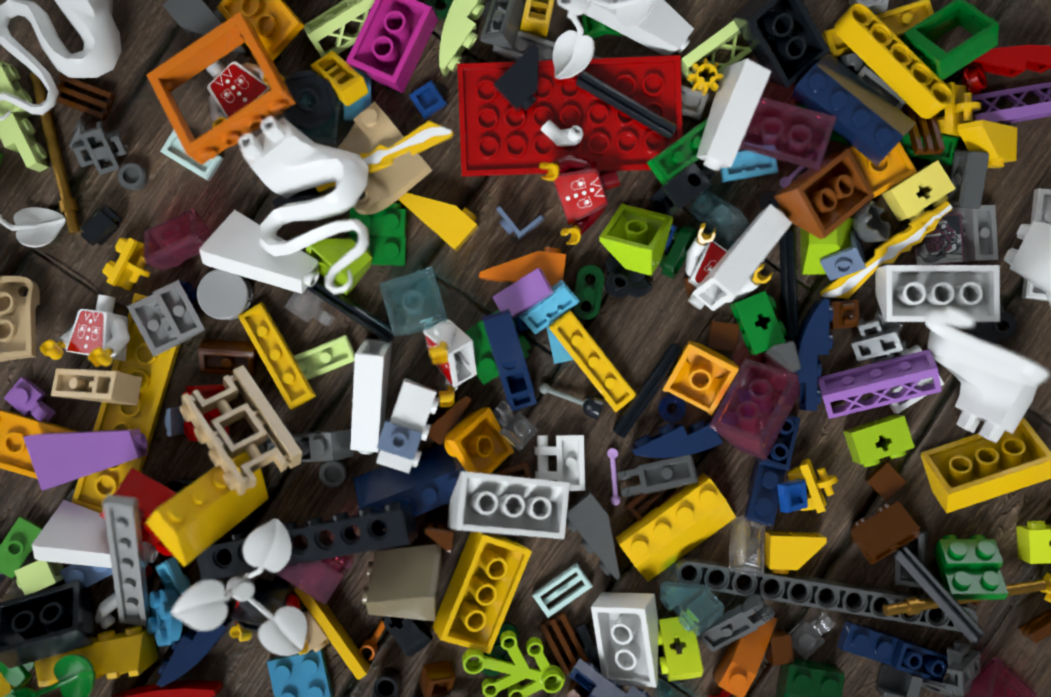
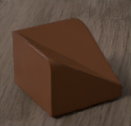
(780, 648)
(437, 679)

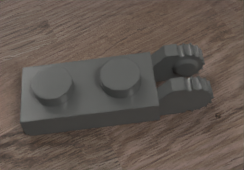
(660, 475)
(737, 623)

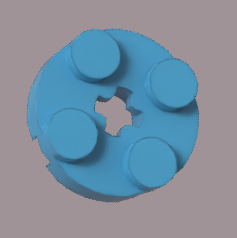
(162, 622)

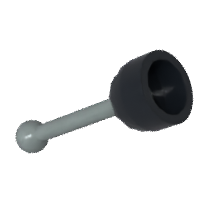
(591, 405)

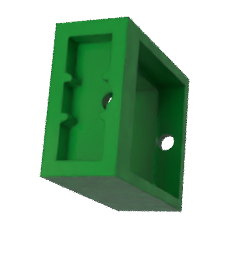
(959, 12)

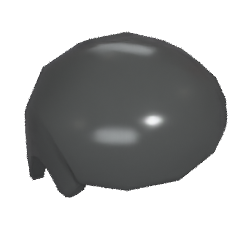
(869, 225)

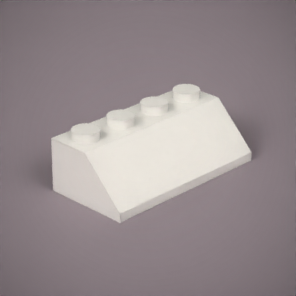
(912, 290)
(509, 505)

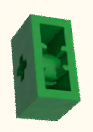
(747, 313)

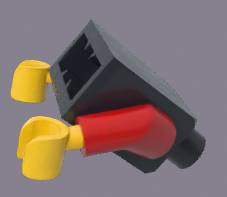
(270, 595)

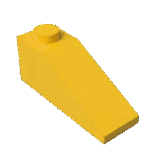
(442, 218)

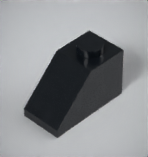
(520, 81)

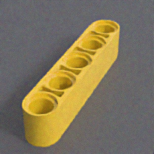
(893, 61)

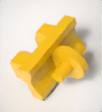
(958, 111)
(128, 266)
(815, 495)

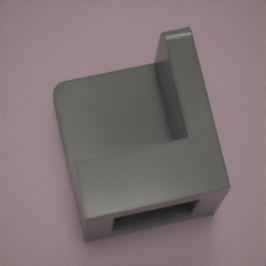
(897, 683)

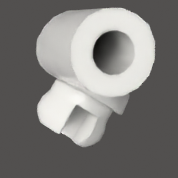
(562, 137)
(104, 612)

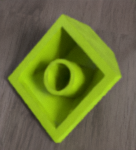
(637, 238)
(814, 248)
(331, 251)

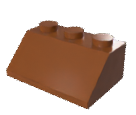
(825, 197)

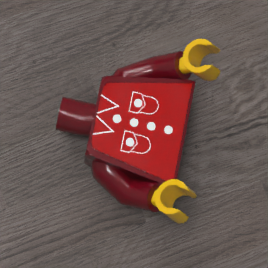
(580, 192)

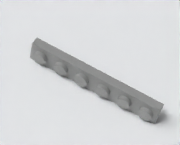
(127, 559)

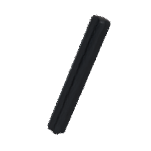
(626, 104)
(789, 288)
(353, 311)
(648, 390)
(939, 594)

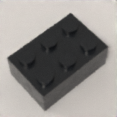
(781, 37)
(46, 624)

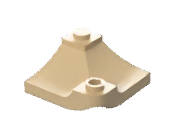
(390, 183)
(18, 317)

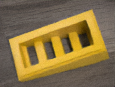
(537, 23)
(346, 81)

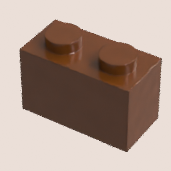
(884, 532)

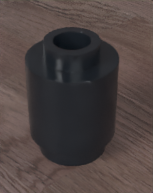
(100, 226)

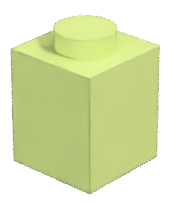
(38, 576)

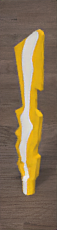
(417, 141)
(888, 252)

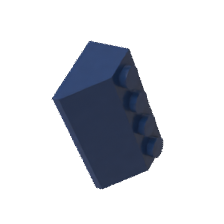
(861, 112)
(423, 487)

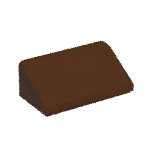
(226, 355)
(441, 534)

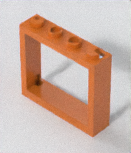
(199, 57)

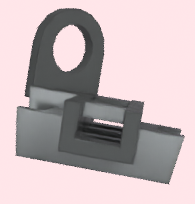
(84, 140)
(872, 344)
(962, 668)

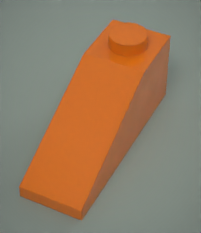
(548, 260)
(743, 660)

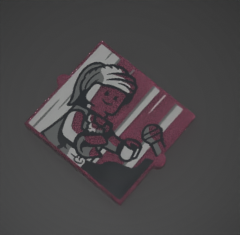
(943, 244)

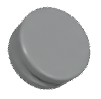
(224, 294)

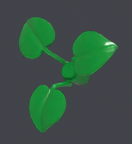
(73, 673)

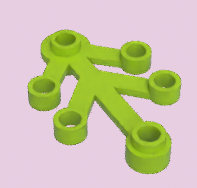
(515, 671)

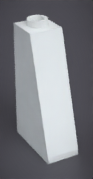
(661, 31)
(731, 112)
(238, 250)
(742, 258)
(370, 394)
(78, 538)

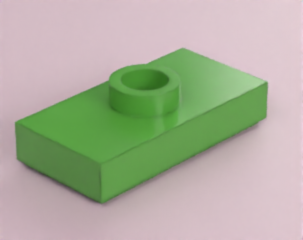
(17, 545)

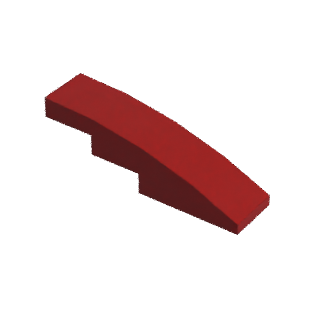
(1014, 60)
(184, 688)

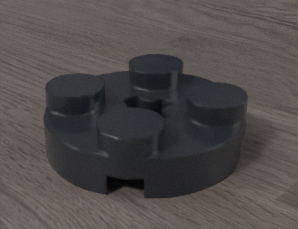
(315, 87)

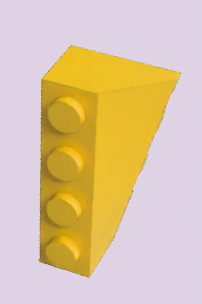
(110, 655)

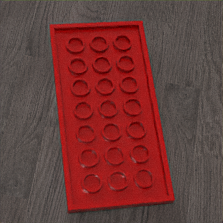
(506, 142)

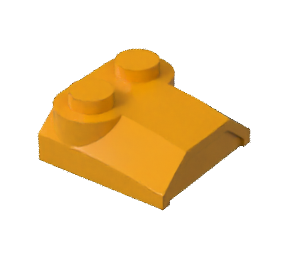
(701, 376)
(478, 442)

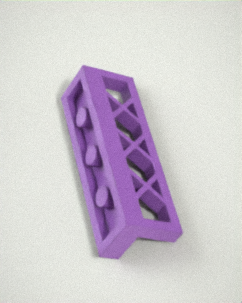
(1019, 110)
(879, 379)

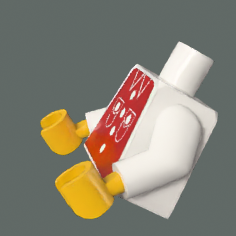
(234, 88)
(703, 257)
(94, 334)
(453, 355)

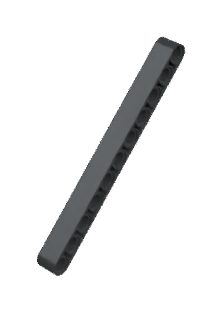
(810, 591)

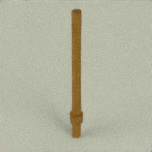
(67, 204)
(914, 606)

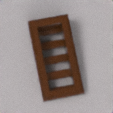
(448, 420)

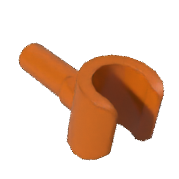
(372, 642)

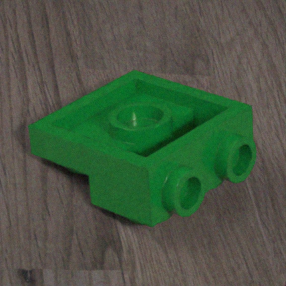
(385, 234)
(484, 358)
(971, 568)

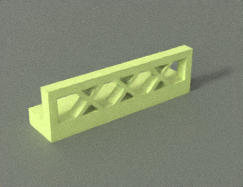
(335, 19)
(710, 46)

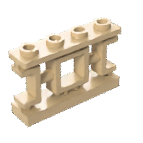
(259, 416)

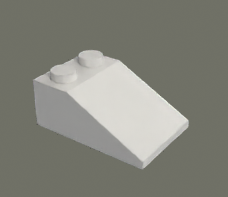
(627, 637)

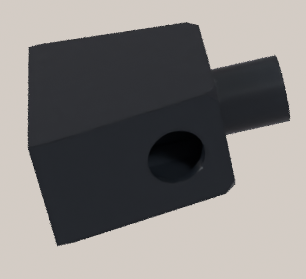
(682, 189)

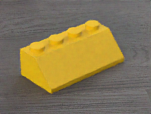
(981, 470)
(205, 512)
(675, 527)
(481, 591)

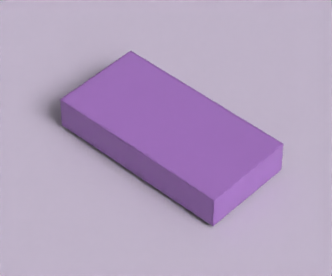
(524, 293)

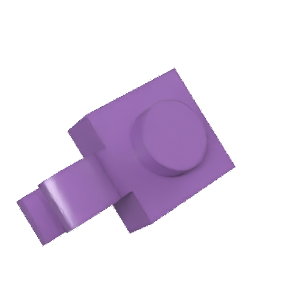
(28, 399)

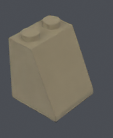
(404, 582)

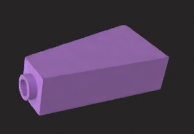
(73, 455)

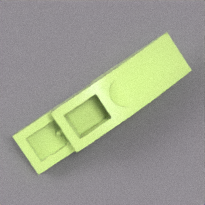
(458, 32)
(17, 130)

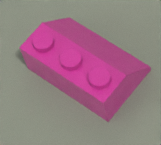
(392, 41)

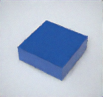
(427, 99)
(792, 495)

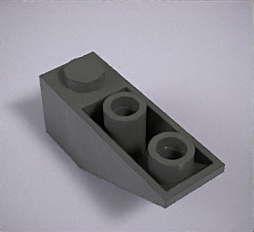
(197, 18)
(321, 445)
(594, 525)

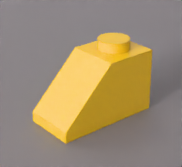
(992, 138)
(790, 549)

